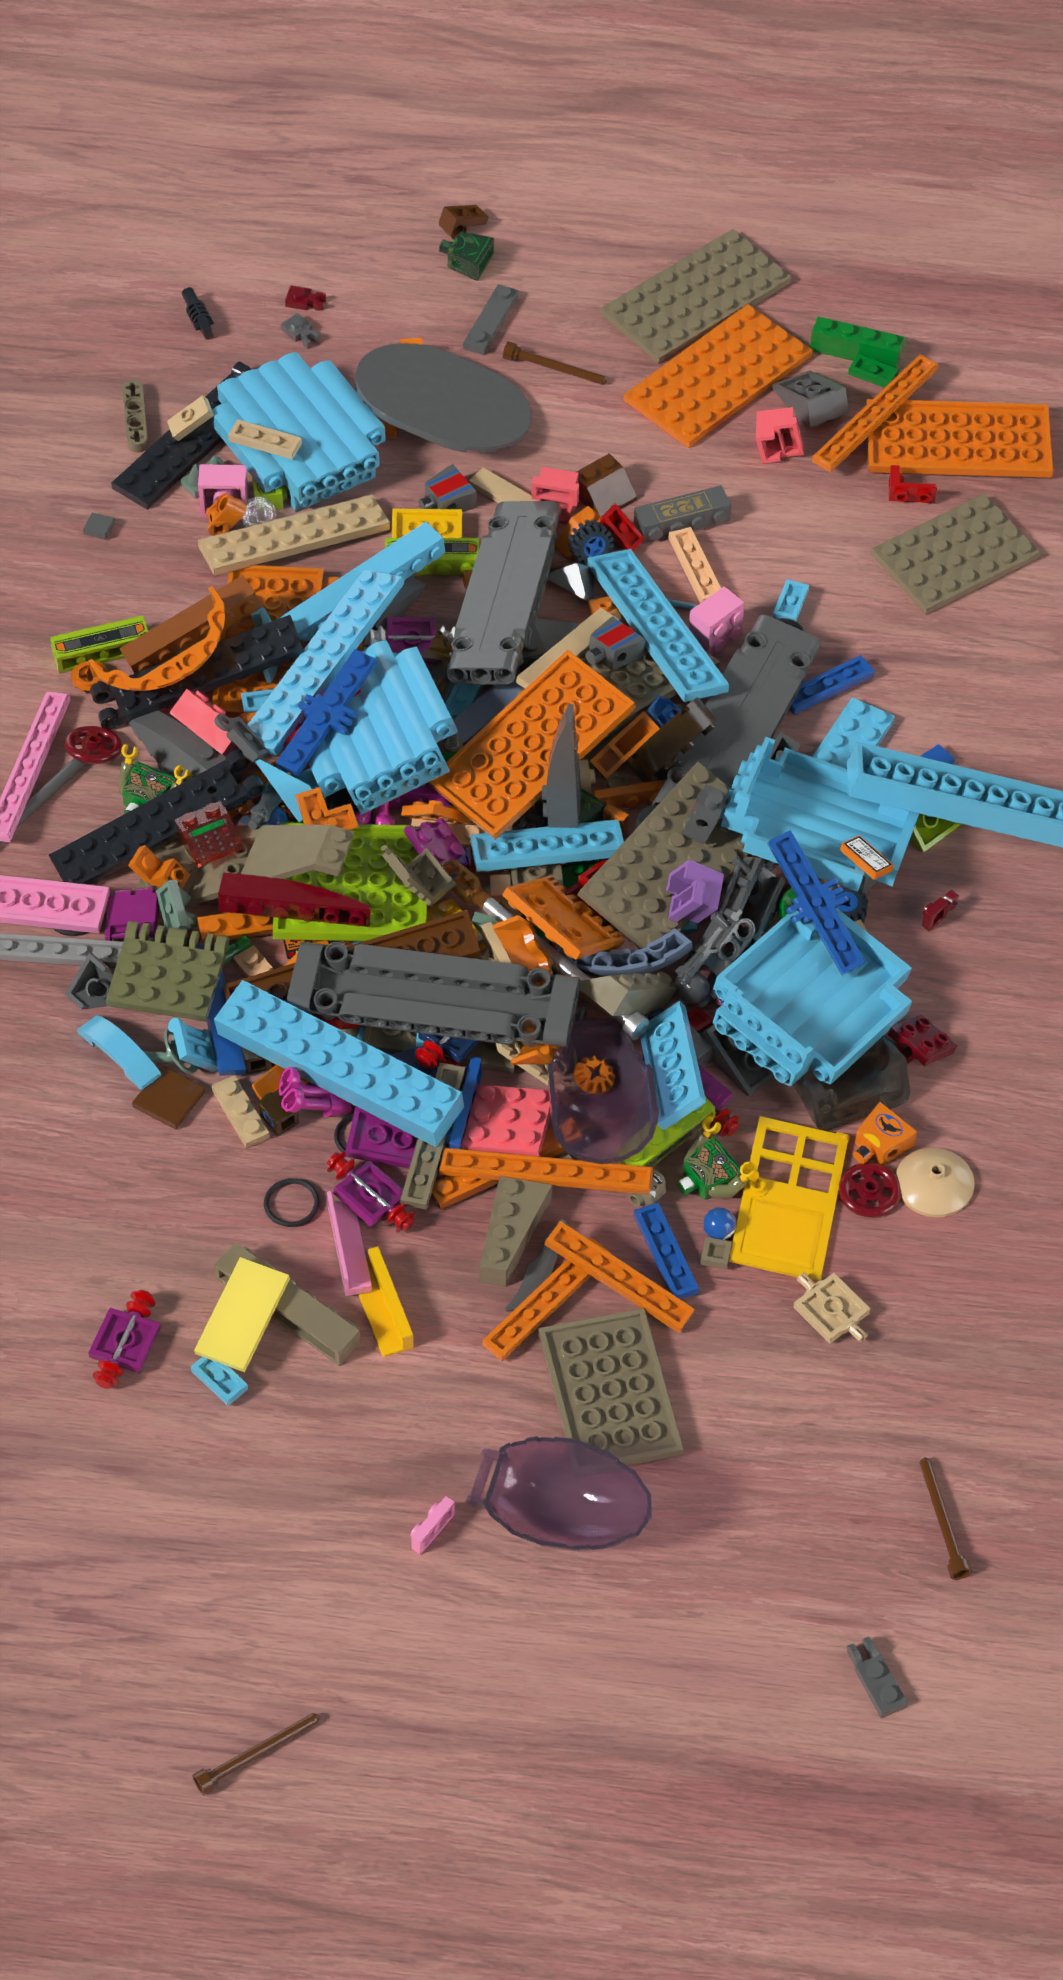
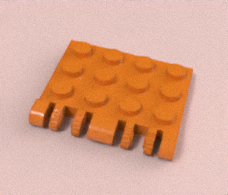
(562, 917)

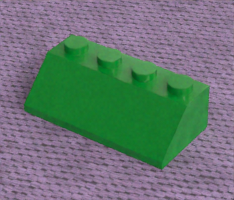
(848, 340)

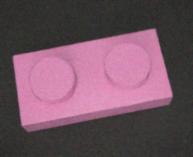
(437, 1519)

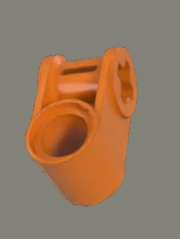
(225, 514)

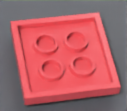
(508, 1120)

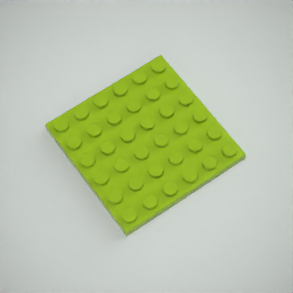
(368, 880)

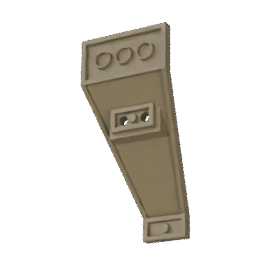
(267, 852)

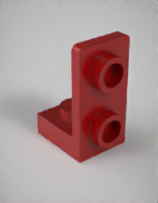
(909, 492)

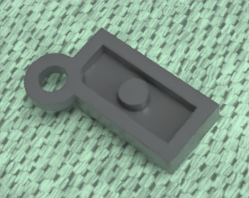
(243, 737)

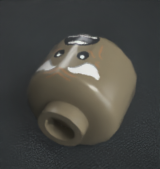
(657, 1191)

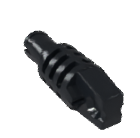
(198, 312)

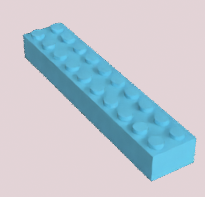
(955, 793)
(339, 1063)

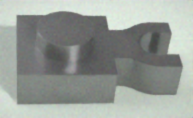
(299, 328)

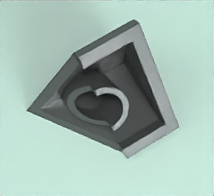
(576, 579)
(90, 984)

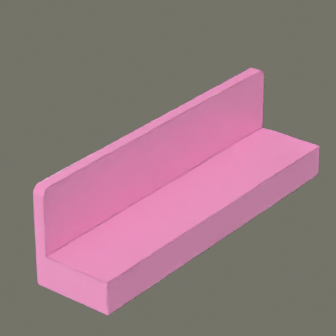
(349, 1248)

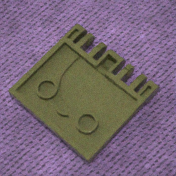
(167, 976)

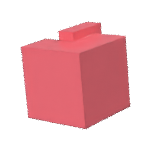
(778, 435)
(559, 487)

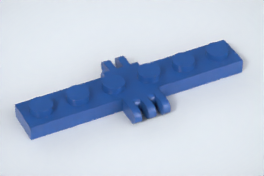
(326, 713)
(816, 902)

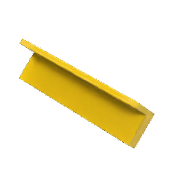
(384, 1309)

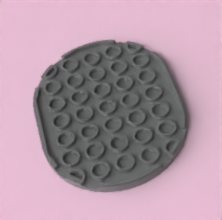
(442, 398)

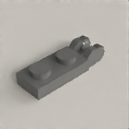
(877, 1679)

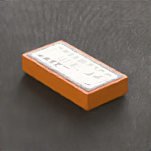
(866, 857)

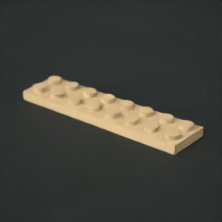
(293, 534)

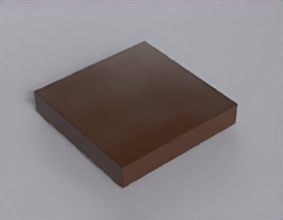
(169, 1098)

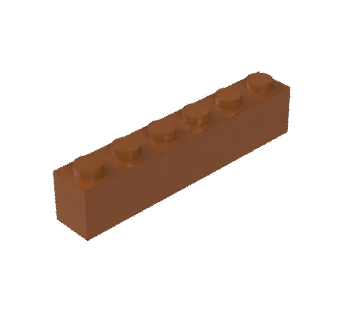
(189, 626)

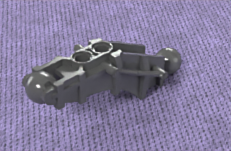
(756, 894)

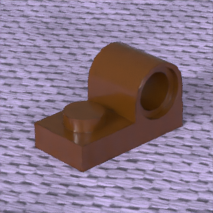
(459, 218)

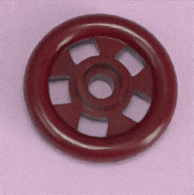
(93, 746)
(859, 1206)

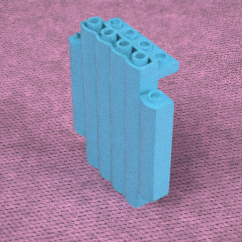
(310, 404)
(393, 736)
(814, 804)
(797, 1008)

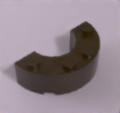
(670, 739)

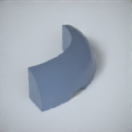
(624, 961)

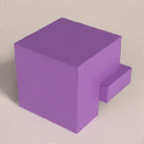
(694, 891)

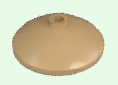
(935, 1193)

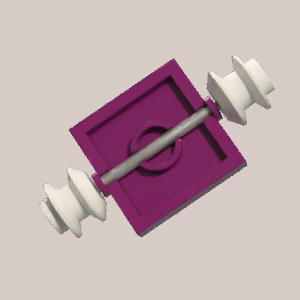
(408, 633)

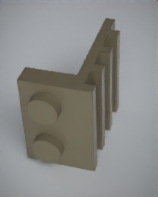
(423, 875)

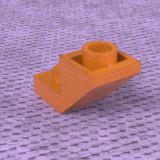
(155, 871)

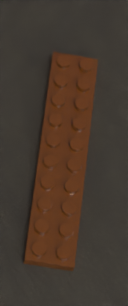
(445, 936)

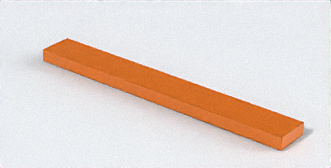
(874, 413)
(547, 1170)

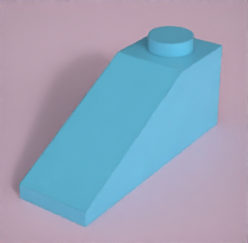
(285, 785)

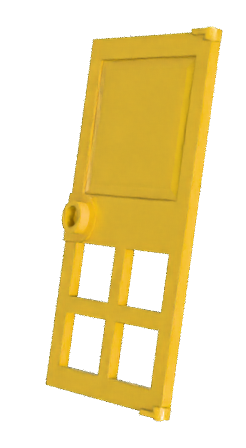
(784, 1224)

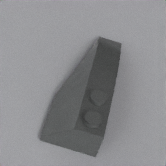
(176, 745)
(563, 777)

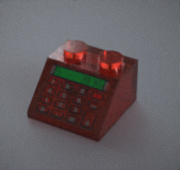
(208, 834)

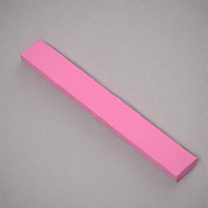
(30, 761)

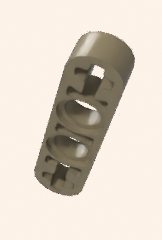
(135, 416)

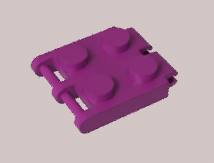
(438, 839)
(126, 907)

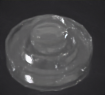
(258, 511)

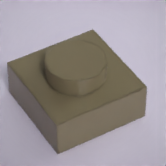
(716, 1253)

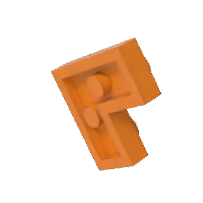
(433, 811)
(315, 812)

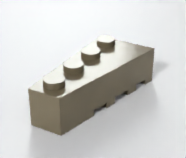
(513, 1220)

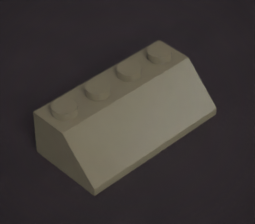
(630, 992)

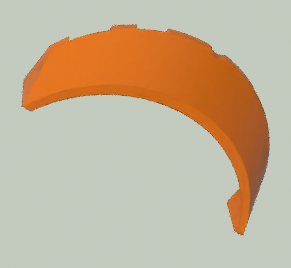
(177, 667)
(523, 949)

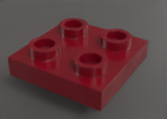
(921, 1040)

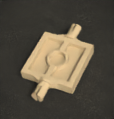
(831, 1308)

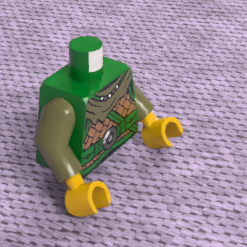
(142, 783)
(711, 1168)

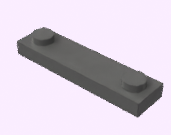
(490, 319)

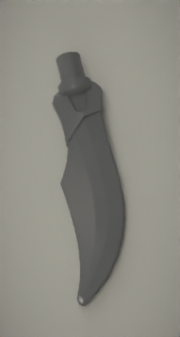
(262, 811)
(536, 1274)

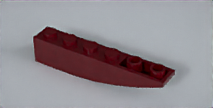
(289, 900)

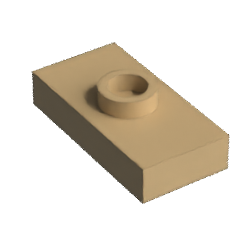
(190, 418)

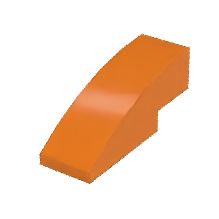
(624, 744)

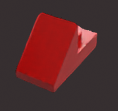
(621, 528)

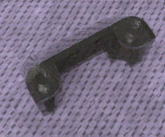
(872, 1079)

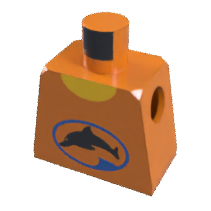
(883, 1136)

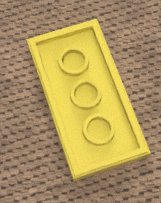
(242, 1314)

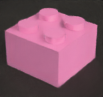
(221, 479)
(717, 620)

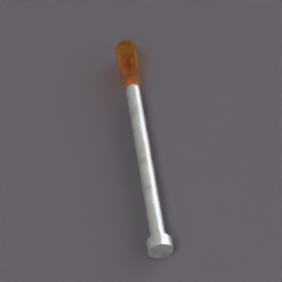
(633, 1025)

